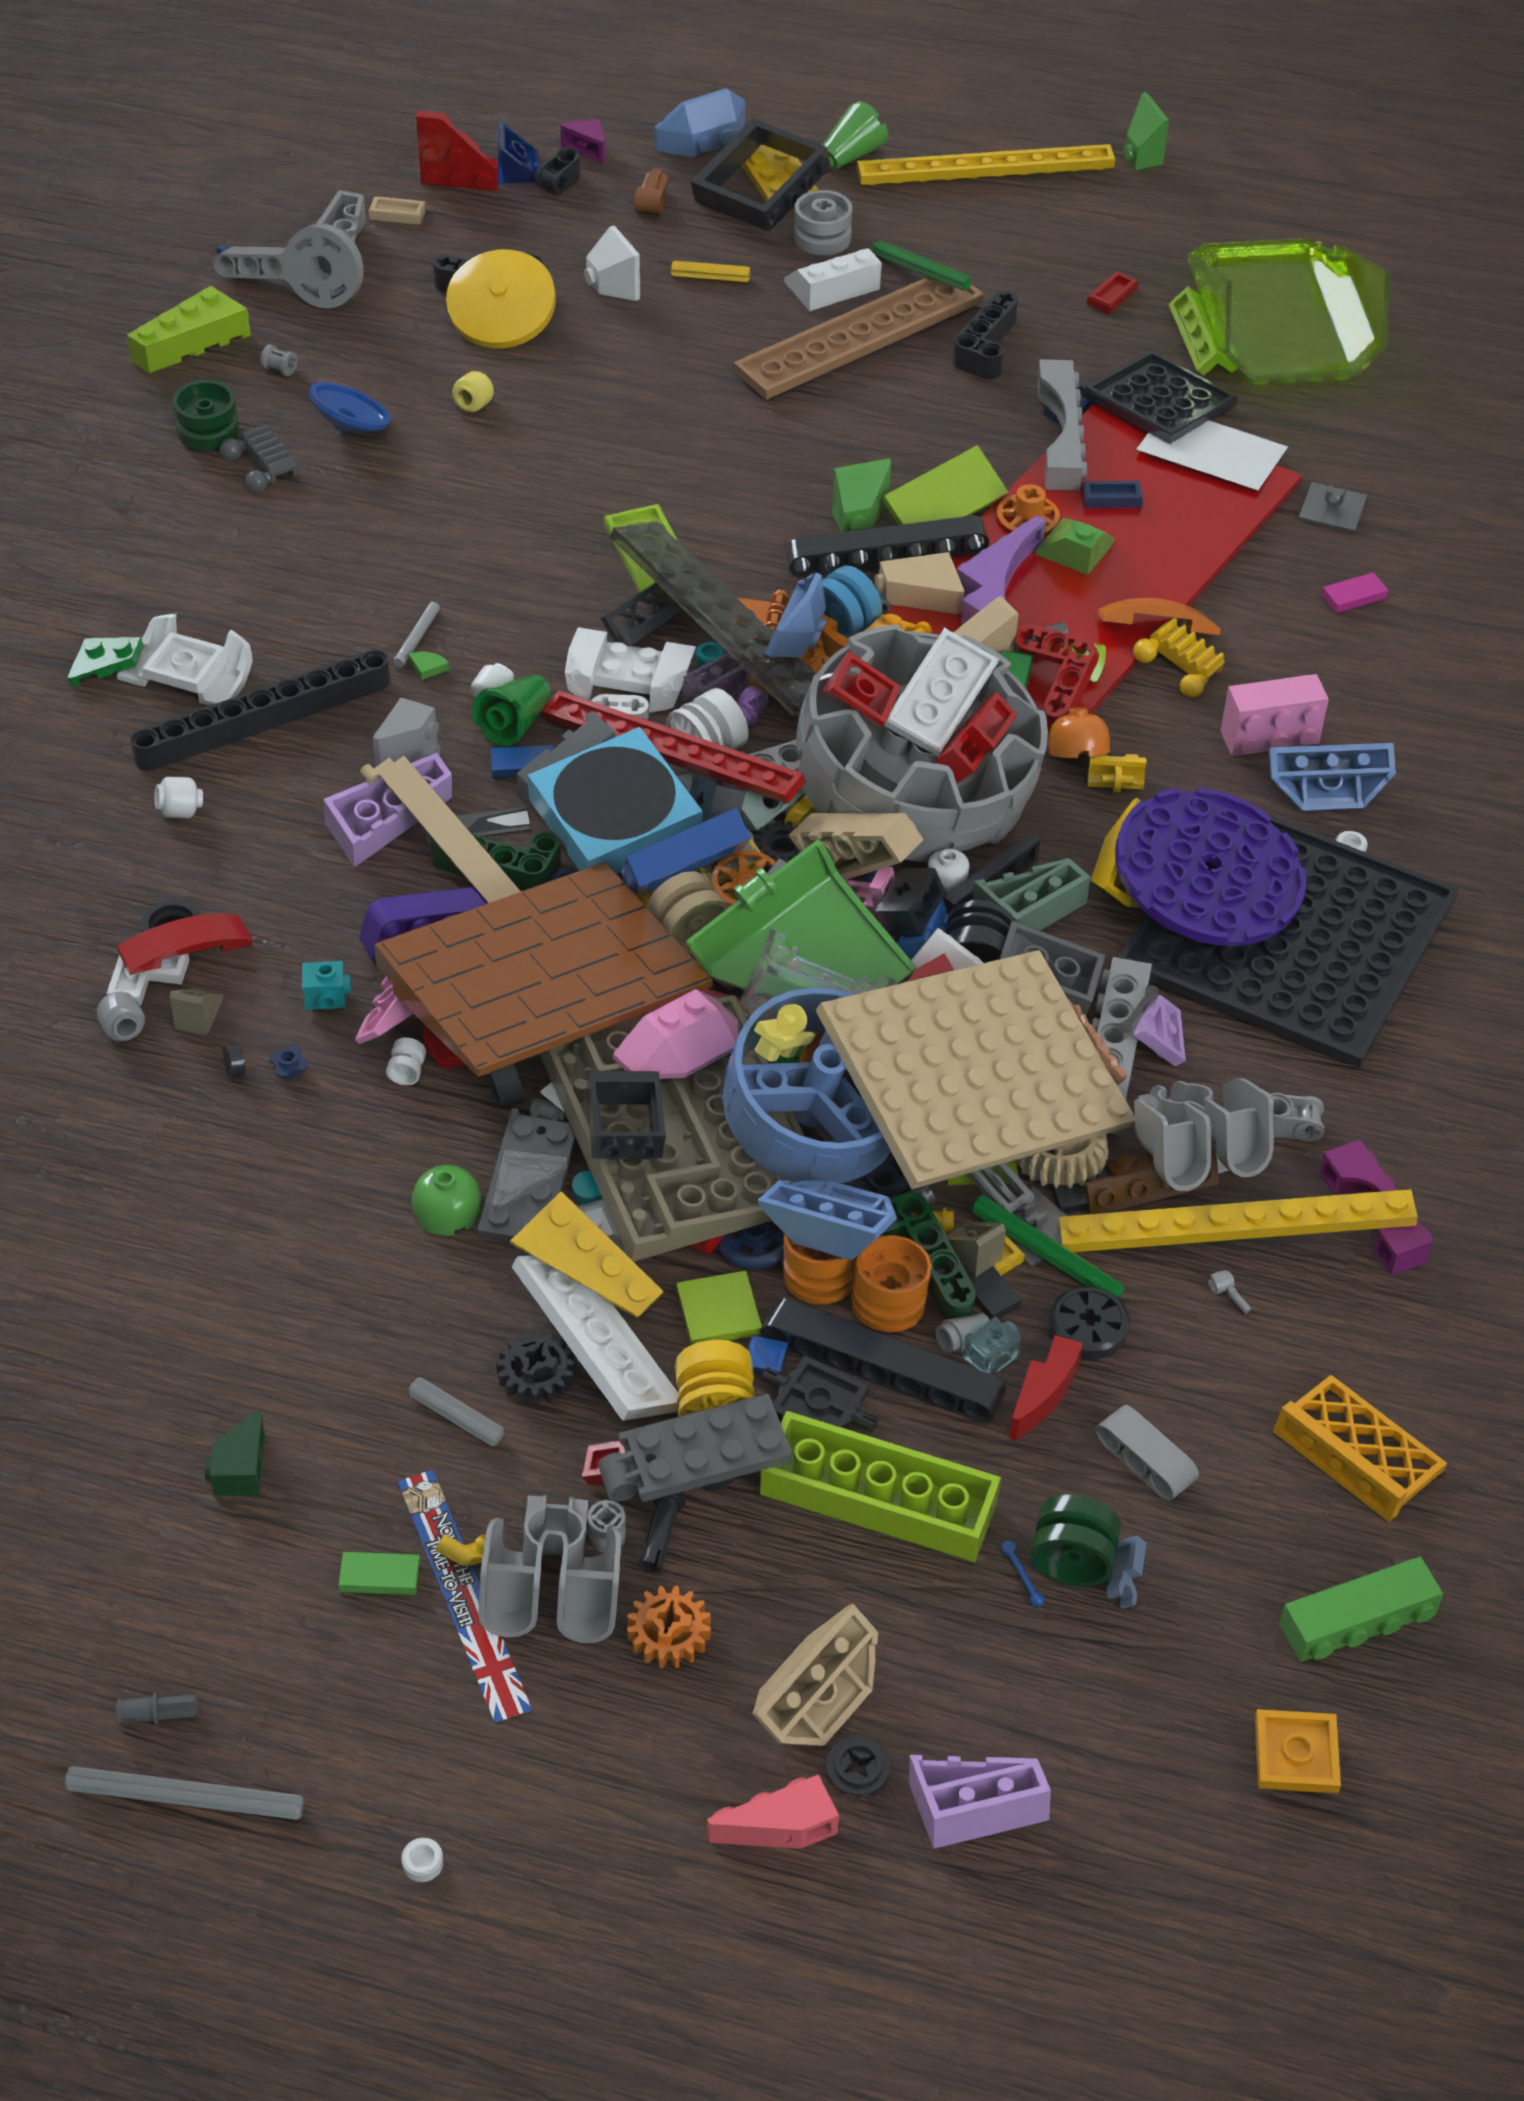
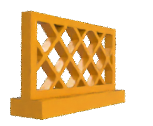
(1344, 1460)

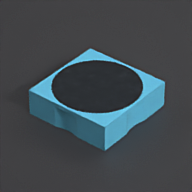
(612, 800)

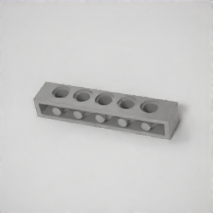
(1124, 991)

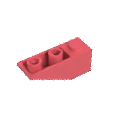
(782, 1819)

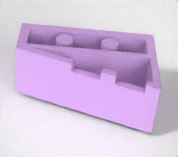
(977, 1798)

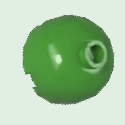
(446, 1200)

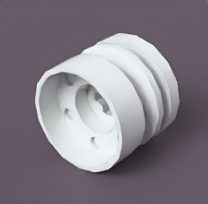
(712, 718)

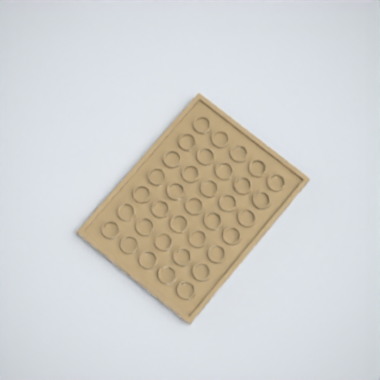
(974, 1067)

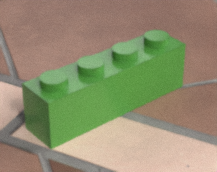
(1361, 1609)

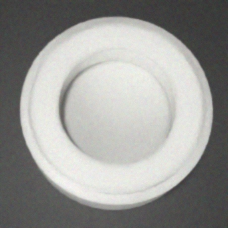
(1353, 839)
(422, 1859)

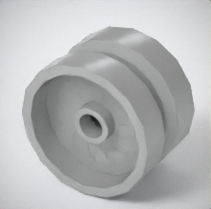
(823, 222)

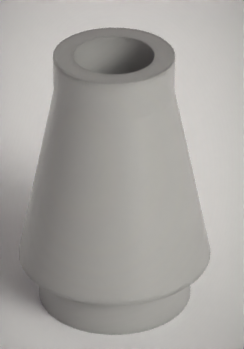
(952, 1331)

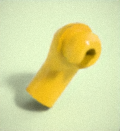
(462, 1554)

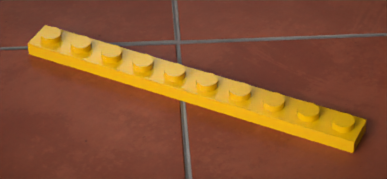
(985, 164)
(1238, 1221)

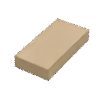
(397, 210)

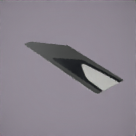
(495, 821)

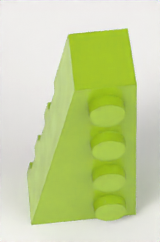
(188, 329)

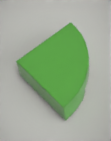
(428, 664)

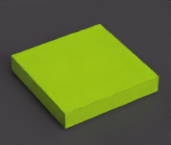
(719, 1308)

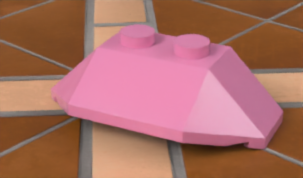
(679, 1037)

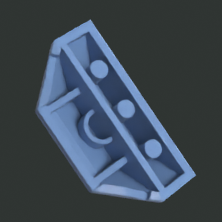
(701, 124)
(801, 620)
(1332, 774)
(828, 1215)

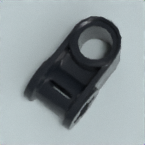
(559, 171)

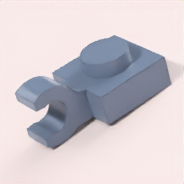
(1127, 1565)

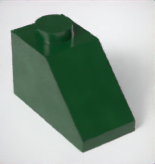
(238, 1459)

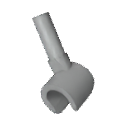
(1224, 1282)

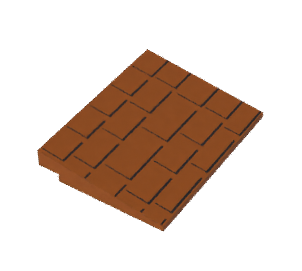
(538, 968)

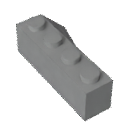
(346, 214)

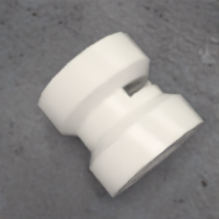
(406, 1061)

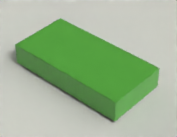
(379, 1573)

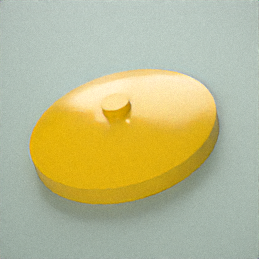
(501, 299)

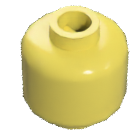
(473, 391)

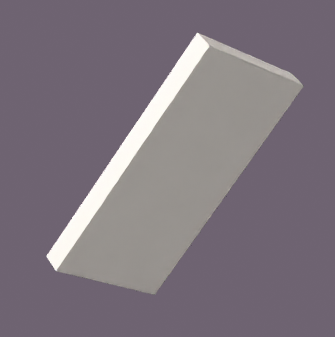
(941, 692)

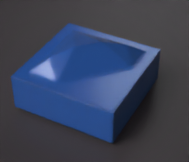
(767, 1354)

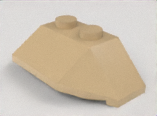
(820, 1682)

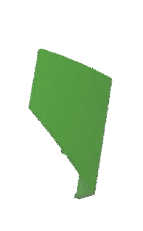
(814, 912)

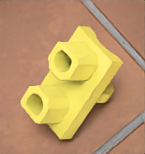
(783, 1034)

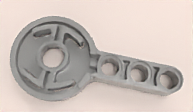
(302, 266)

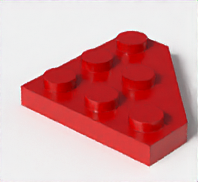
(452, 156)

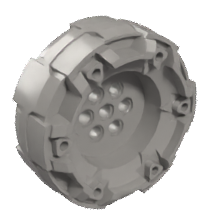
(879, 771)

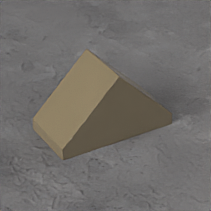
(194, 1009)
(978, 1245)

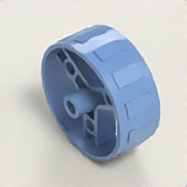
(769, 1088)

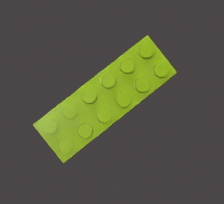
(883, 1487)

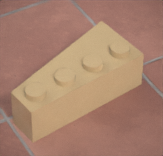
(859, 840)

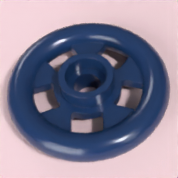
(756, 1239)

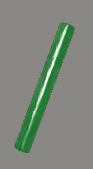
(922, 265)
(1046, 1247)

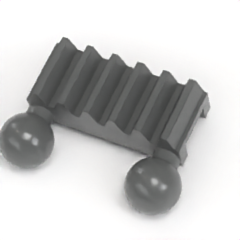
(265, 452)

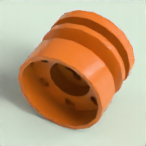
(816, 1274)
(891, 1284)

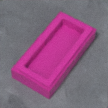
(1354, 592)

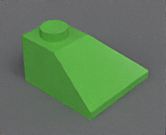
(1146, 135)
(859, 494)
(1075, 545)

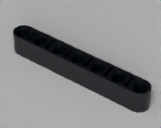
(870, 546)
(885, 1361)

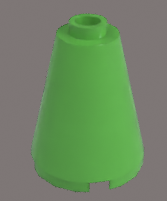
(855, 135)

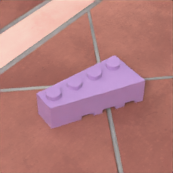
(372, 815)

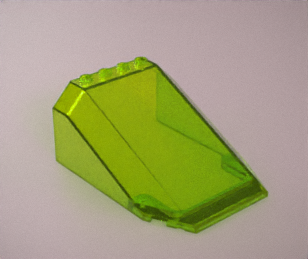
(1293, 307)

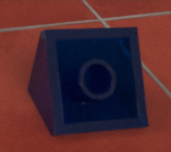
(516, 156)

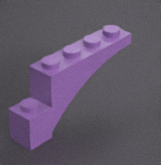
(991, 570)

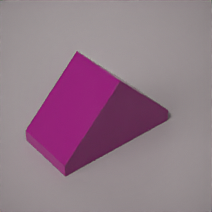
(585, 137)

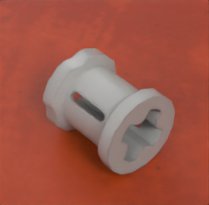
(278, 360)

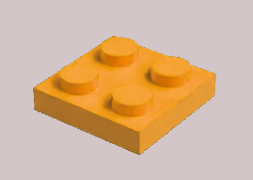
(1297, 1751)

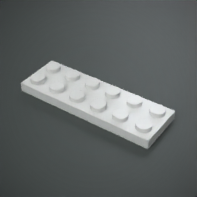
(600, 1342)

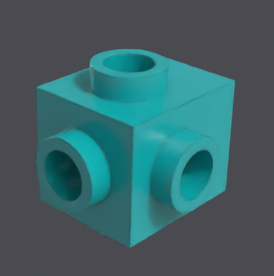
(325, 985)

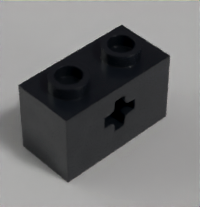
(715, 796)
(910, 901)

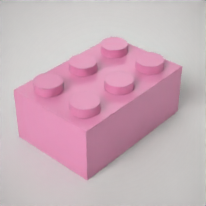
(1274, 714)

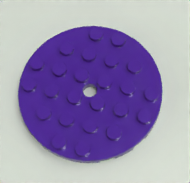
(1164, 869)

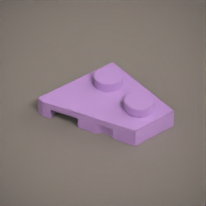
(1162, 1030)

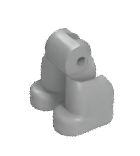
(1182, 1128)
(513, 1578)

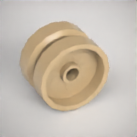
(686, 905)

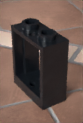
(641, 1089)

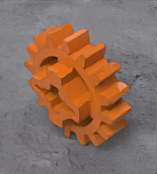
(653, 1617)

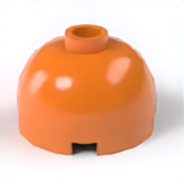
(1078, 735)

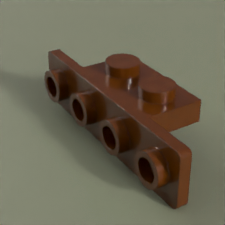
(1135, 1183)

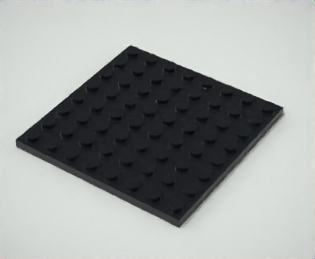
(1331, 968)

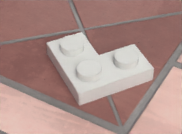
(171, 971)

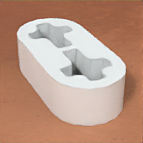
(625, 703)

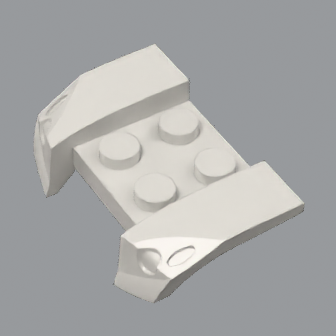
(191, 663)
(626, 668)

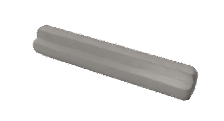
(456, 1411)

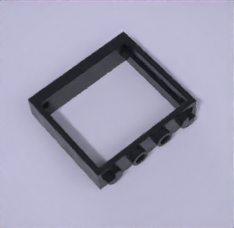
(708, 182)

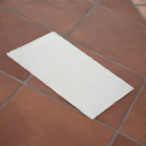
(1221, 453)

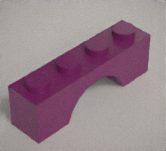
(1355, 1171)

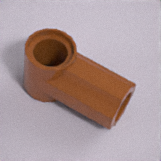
(652, 193)

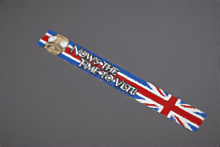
(461, 1592)

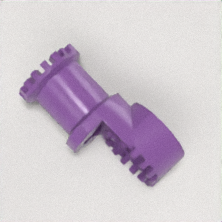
(751, 703)

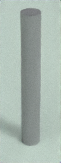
(416, 634)

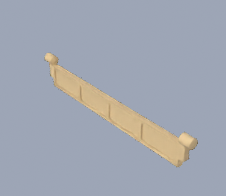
(443, 827)

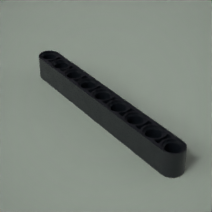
(260, 710)

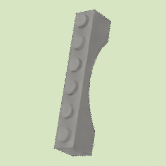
(1060, 392)

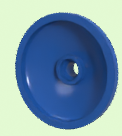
(348, 408)

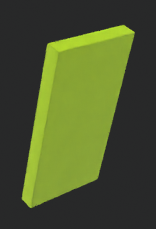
(947, 491)
(637, 516)

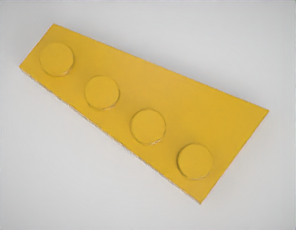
(577, 1248)

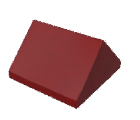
(867, 693)

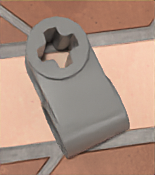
(1292, 1117)

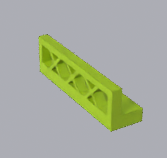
(1196, 332)

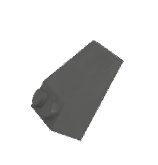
(1072, 965)

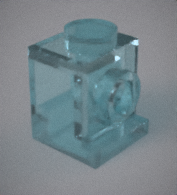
(992, 1346)

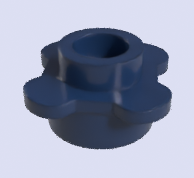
(288, 1062)

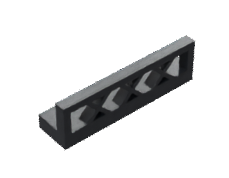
(646, 624)

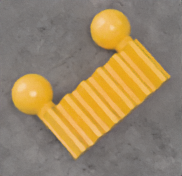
(1184, 652)

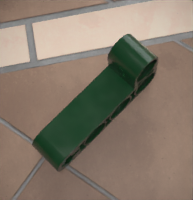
(523, 867)
(941, 1254)

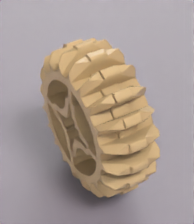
(1067, 1163)

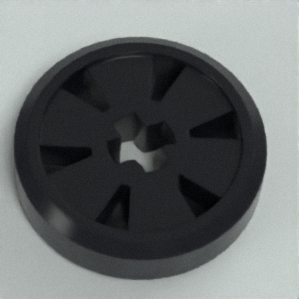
(1107, 1315)

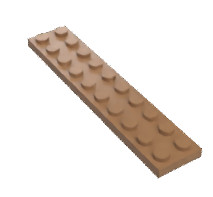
(853, 335)

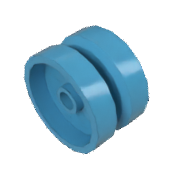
(851, 600)

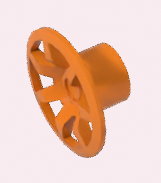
(1027, 504)
(740, 877)

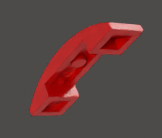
(182, 937)

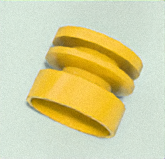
(713, 1375)

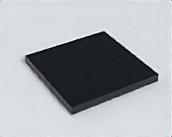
(1160, 396)

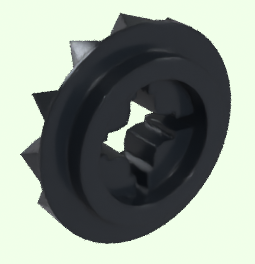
(863, 1751)

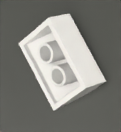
(836, 279)

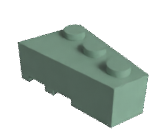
(1038, 895)

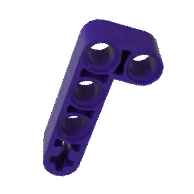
(405, 913)

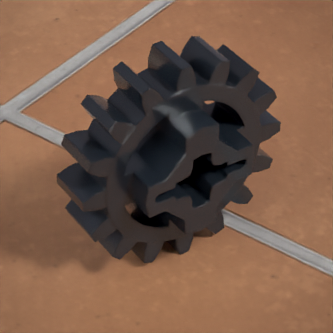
(536, 1367)

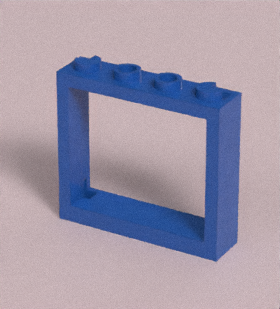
(685, 851)

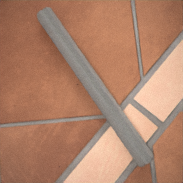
(184, 1792)

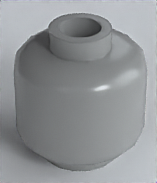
(120, 1016)

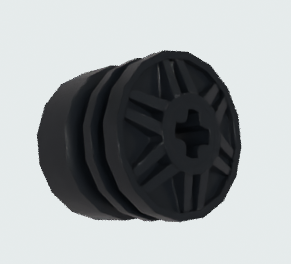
(980, 928)

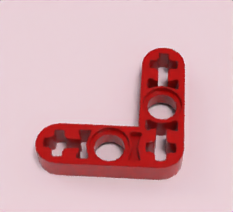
(1069, 661)

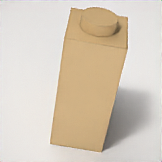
(921, 583)
(993, 626)

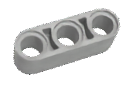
(1147, 1452)

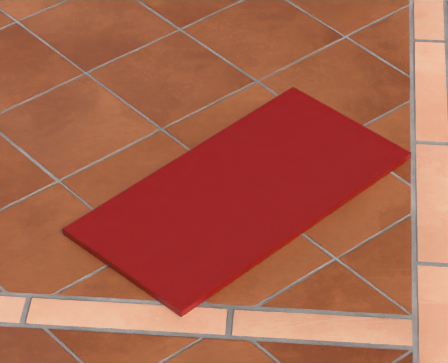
(1163, 551)

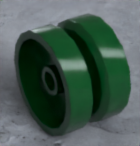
(205, 414)
(1075, 1540)

